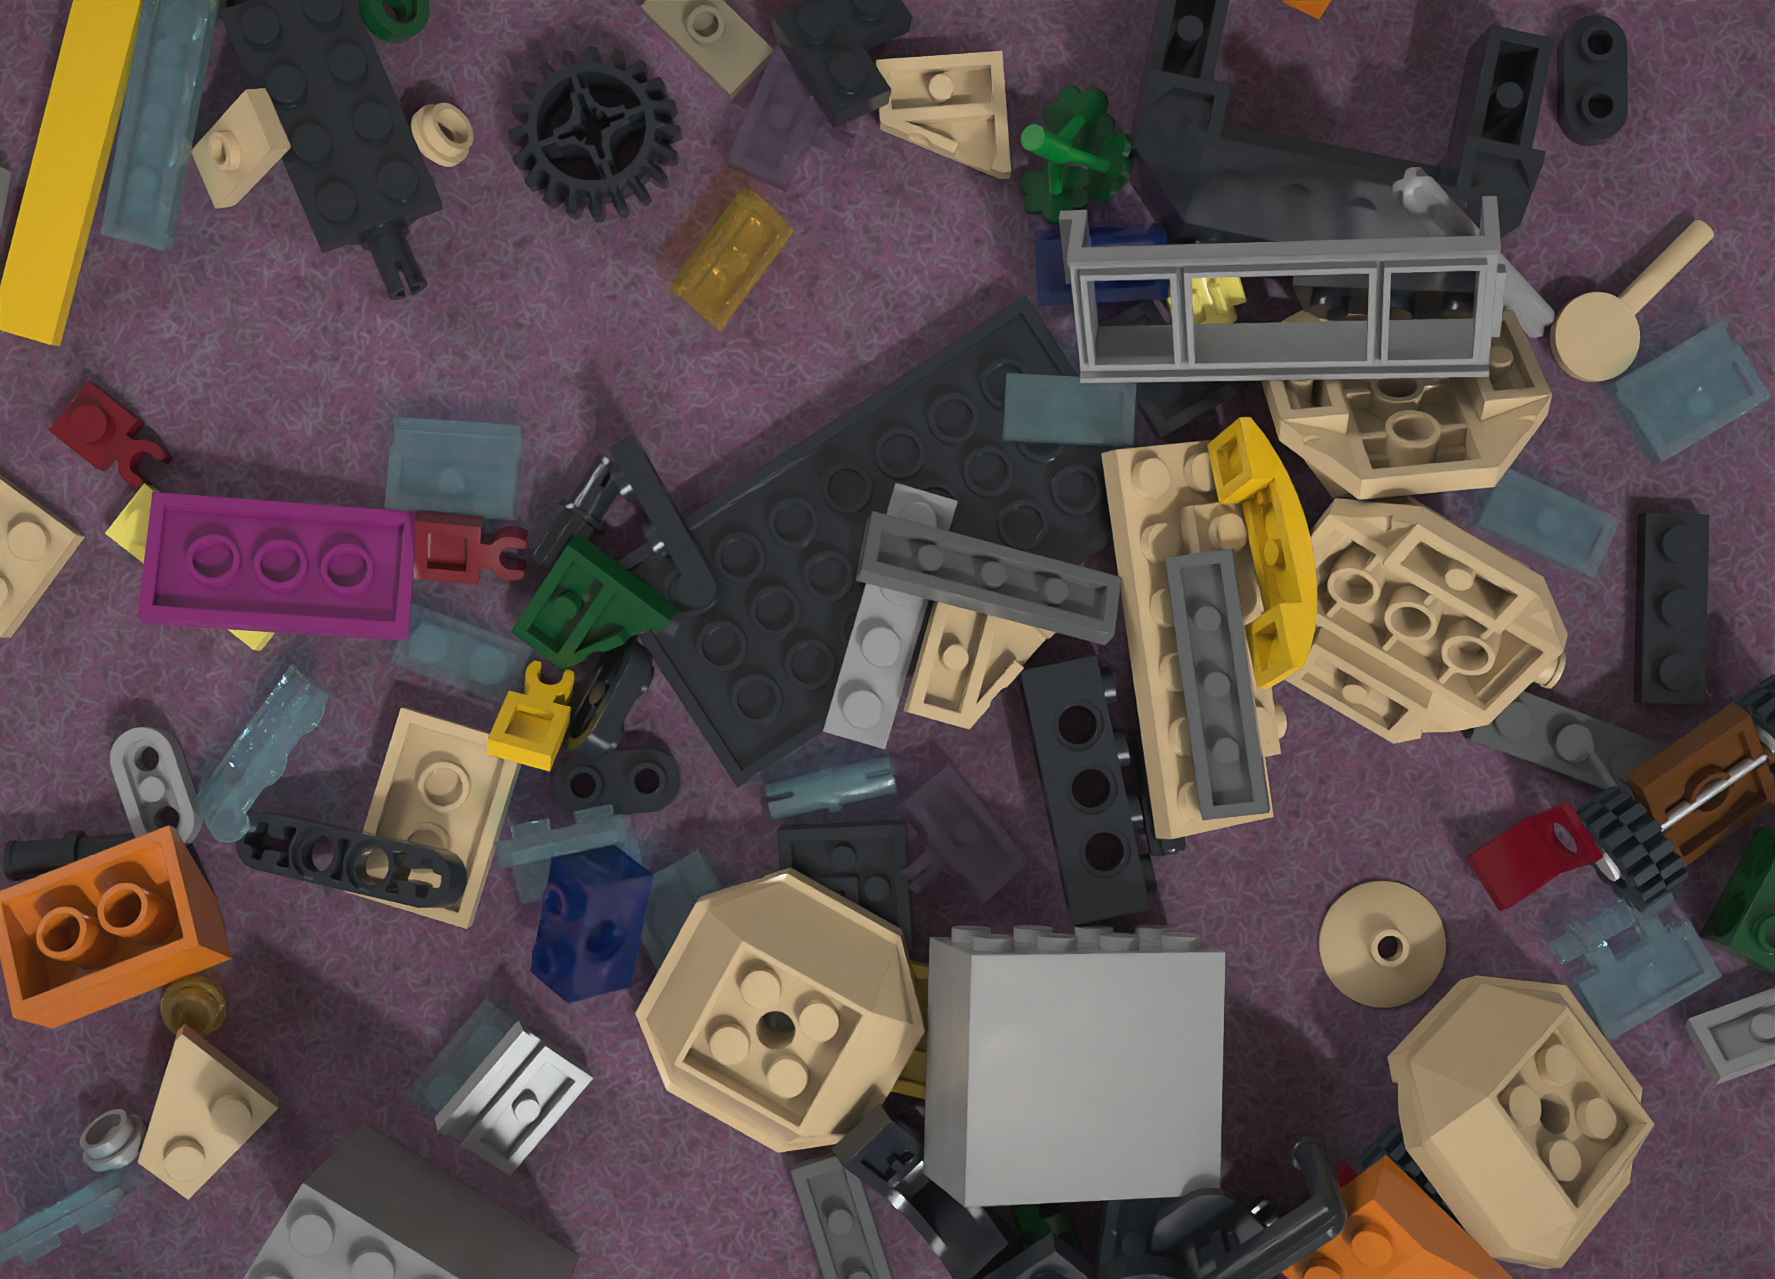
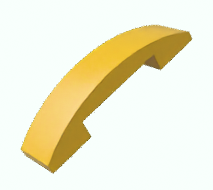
(1282, 551)

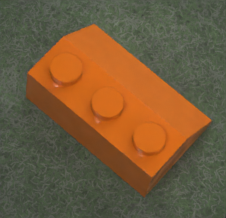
(107, 929)

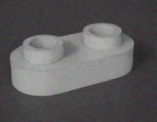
(149, 792)

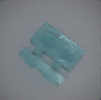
(1642, 978)

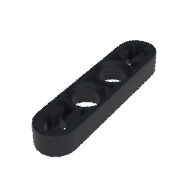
(349, 860)

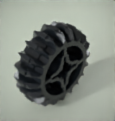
(572, 138)

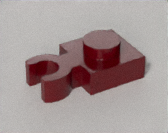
(104, 432)
(456, 549)

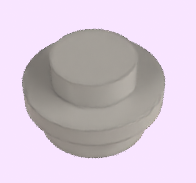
(112, 1140)

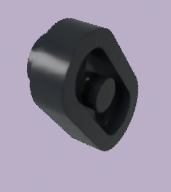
(1592, 77)
(606, 700)
(617, 781)

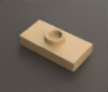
(240, 148)

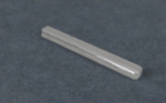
(1444, 218)

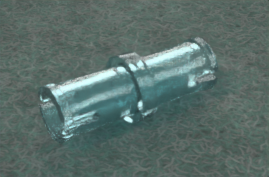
(831, 787)

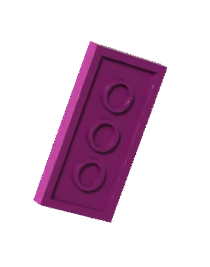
(278, 567)

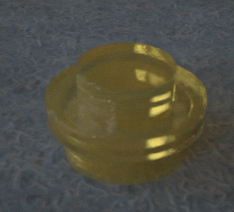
(194, 1002)

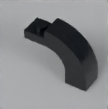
(890, 1159)

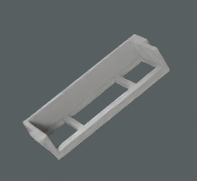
(1285, 349)

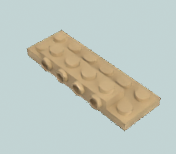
(1163, 508)

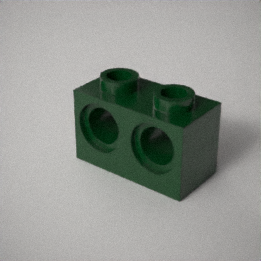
(1745, 911)

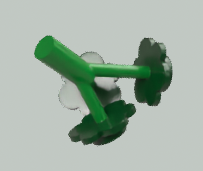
(1079, 138)

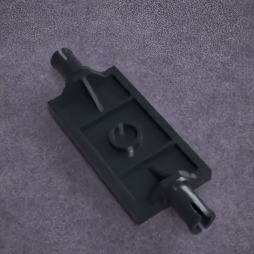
(344, 125)

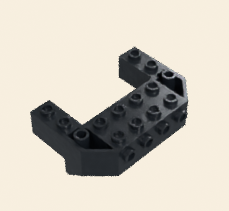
(1257, 185)

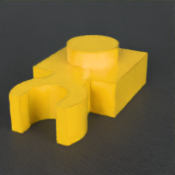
(534, 722)

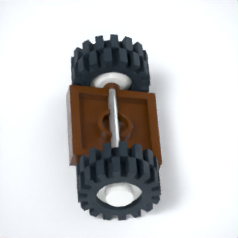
(1686, 800)

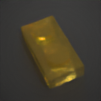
(731, 258)

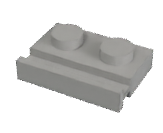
(513, 1098)

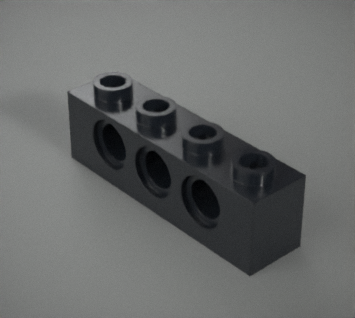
(1088, 890)

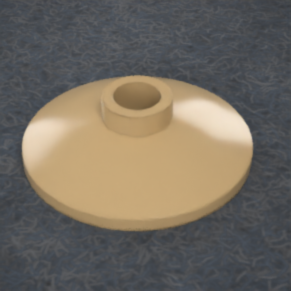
(1352, 937)

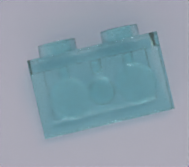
(536, 843)

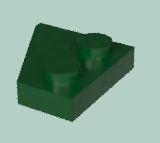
(589, 607)

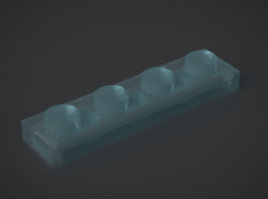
(159, 121)

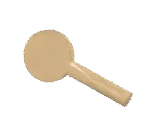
(1598, 332)

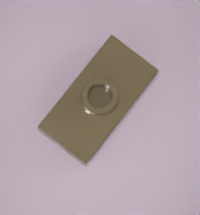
(712, 40)

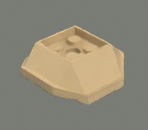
(1414, 431)
(1421, 621)
(794, 952)
(1519, 1116)

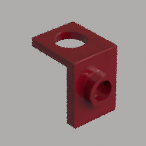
(1531, 855)

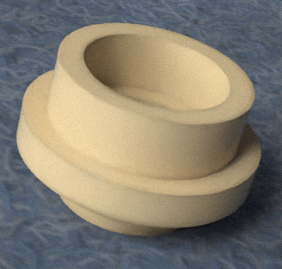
(442, 133)

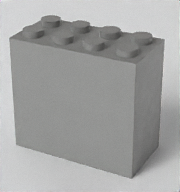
(1073, 1064)
(398, 1217)

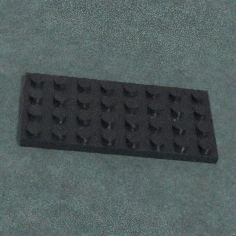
(792, 535)

